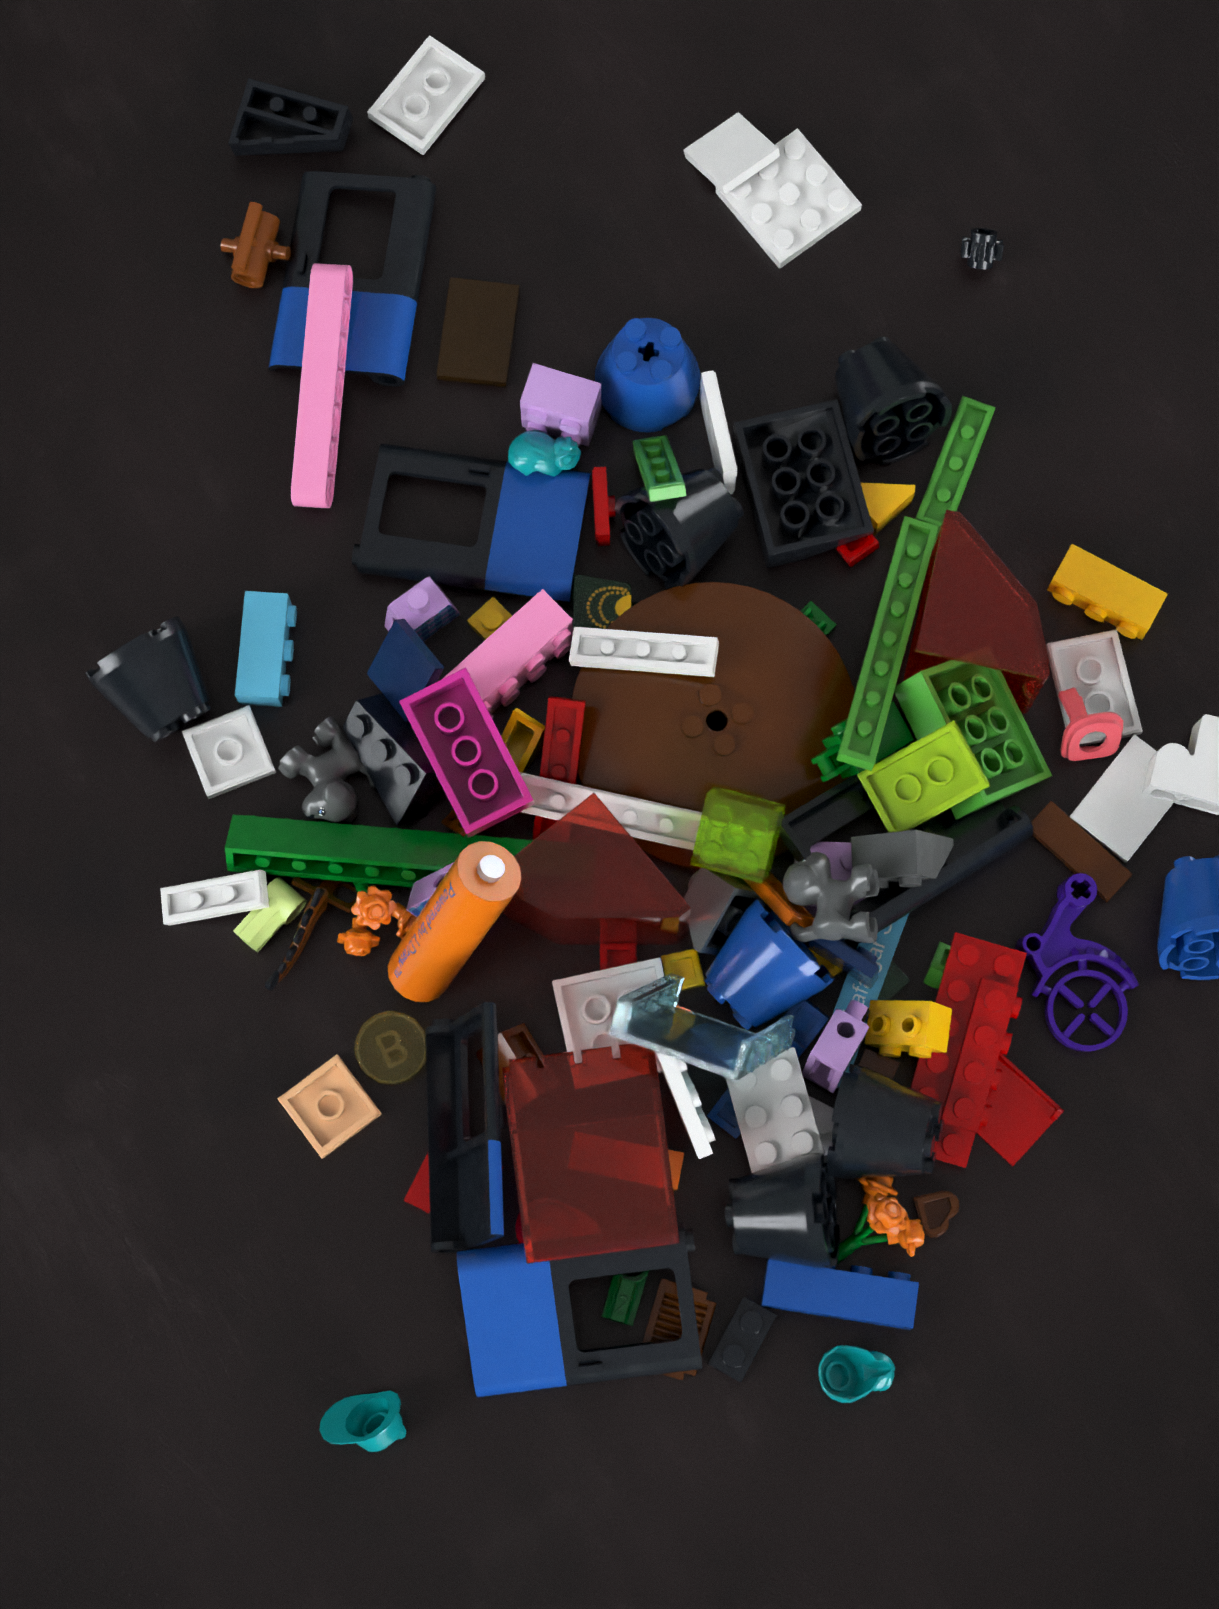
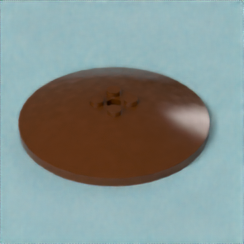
(771, 681)

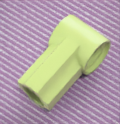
(263, 923)

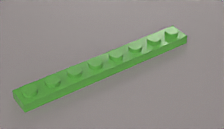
(887, 644)

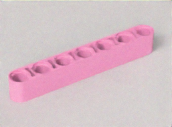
(321, 385)

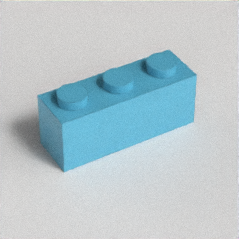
(265, 649)

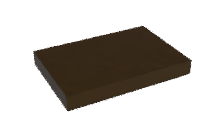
(478, 332)

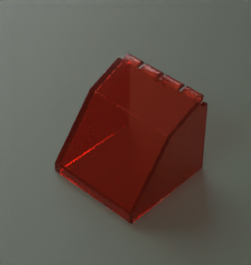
(978, 614)
(595, 885)
(590, 1153)

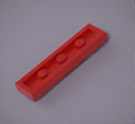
(560, 747)

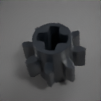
(982, 248)

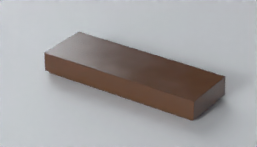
(1079, 850)

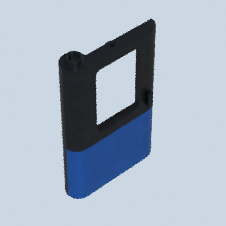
(524, 533)
(525, 1326)

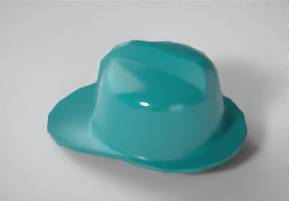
(365, 1420)

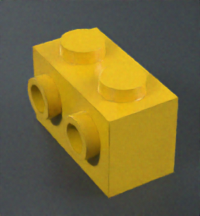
(908, 1027)

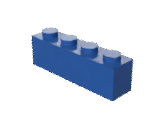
(841, 1294)

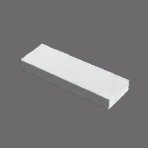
(214, 897)

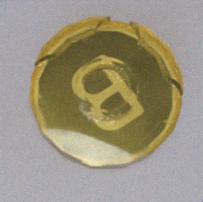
(391, 1048)

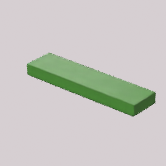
(956, 460)
(658, 468)

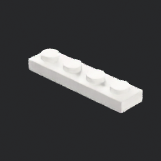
(644, 651)

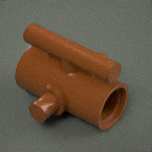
(255, 247)

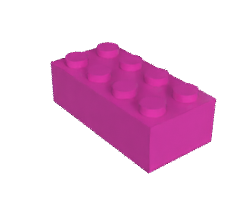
(467, 752)

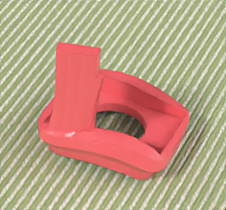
(1083, 724)

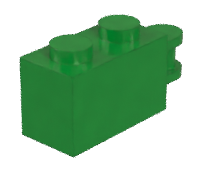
(894, 737)

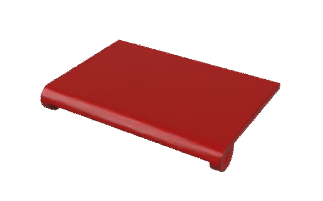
(1018, 1113)

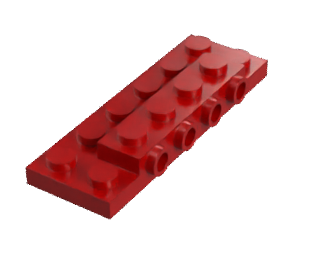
(982, 991)

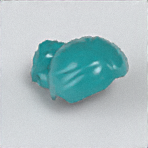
(541, 453)
(854, 1372)

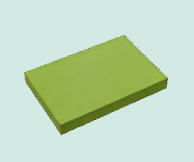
(924, 779)

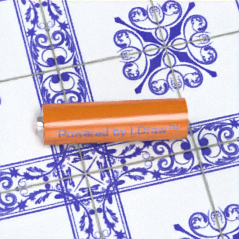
(454, 921)

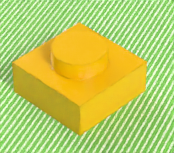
(488, 618)

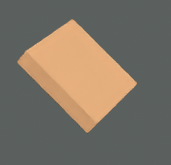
(329, 1106)

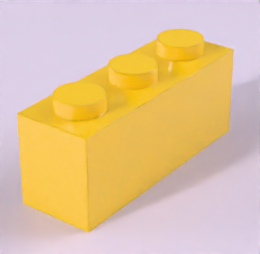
(1106, 592)

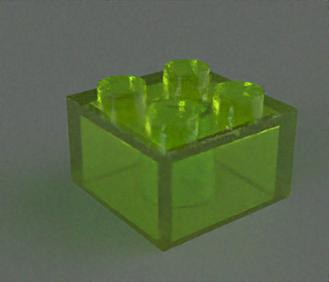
(737, 834)

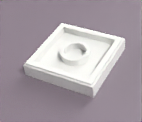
(731, 153)
(228, 752)

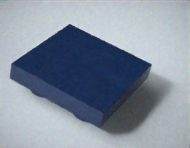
(403, 665)
(857, 963)

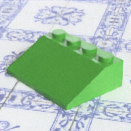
(988, 720)

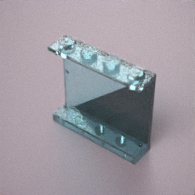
(657, 1023)

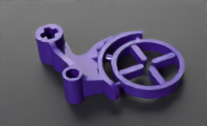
(1057, 947)

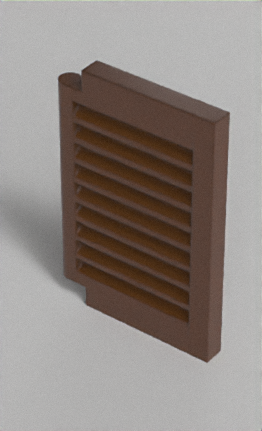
(666, 1319)

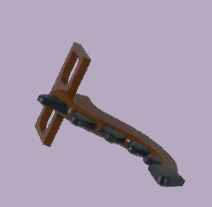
(314, 909)

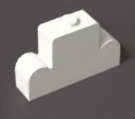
(1191, 774)

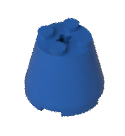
(646, 392)
(1191, 919)
(764, 969)

